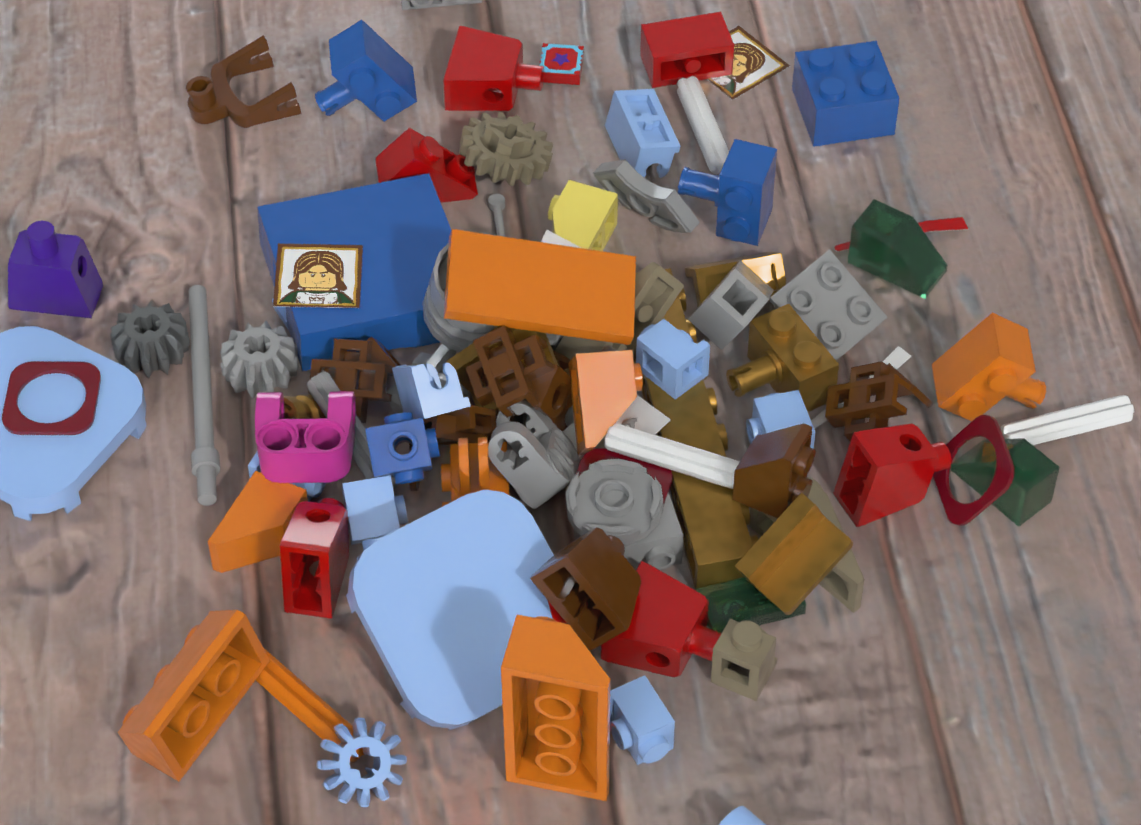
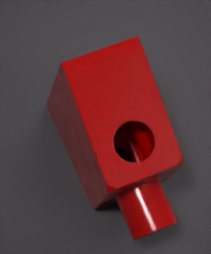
(487, 72)
(887, 471)
(314, 535)
(664, 627)

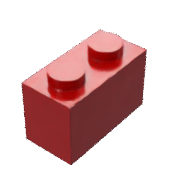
(686, 48)

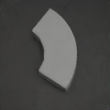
(645, 197)

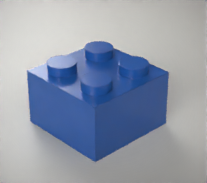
(845, 93)

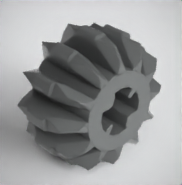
(150, 338)

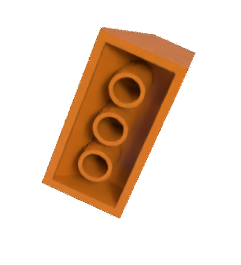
(555, 710)

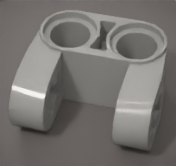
(543, 457)

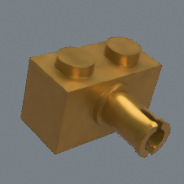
(787, 358)

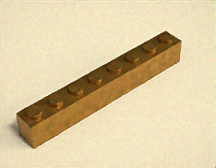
(709, 518)

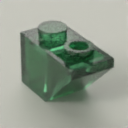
(895, 249)

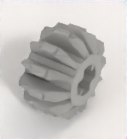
(259, 359)

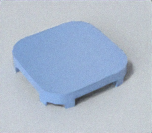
(49, 470)
(446, 601)

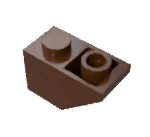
(775, 470)

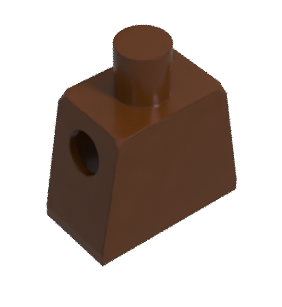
(591, 586)

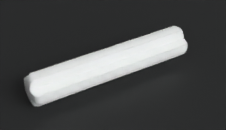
(703, 123)
(1071, 421)
(671, 455)

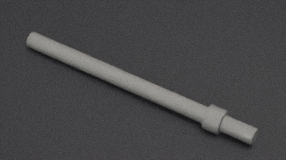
(205, 458)

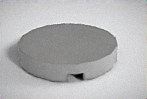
(615, 498)

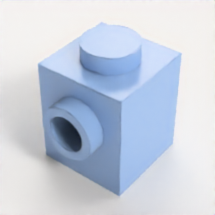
(776, 413)
(372, 509)

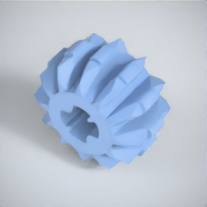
(372, 747)

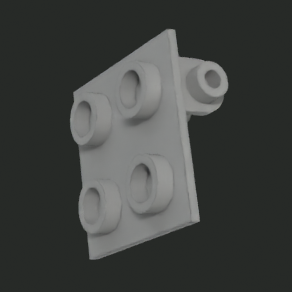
(831, 304)

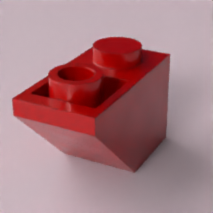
(418, 155)

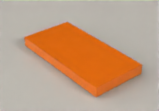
(540, 287)

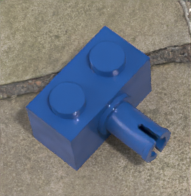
(367, 72)
(740, 191)

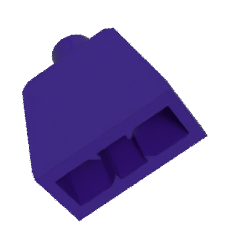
(52, 273)

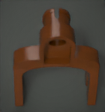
(215, 99)

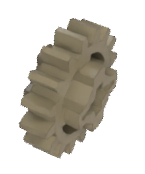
(505, 148)

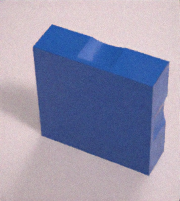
(400, 237)

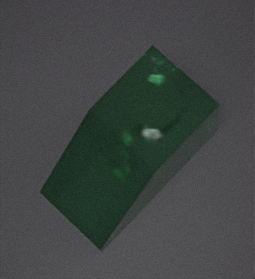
(1032, 481)

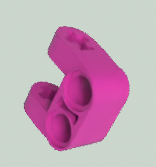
(305, 447)

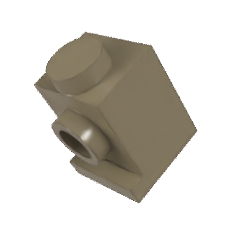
(747, 647)

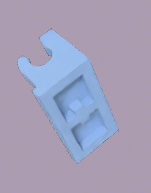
(641, 130)
(422, 390)

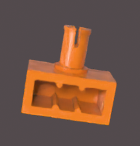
(985, 368)

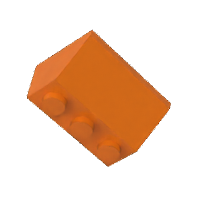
(195, 693)

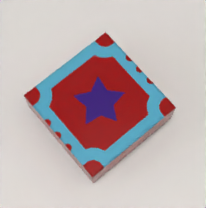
(562, 63)

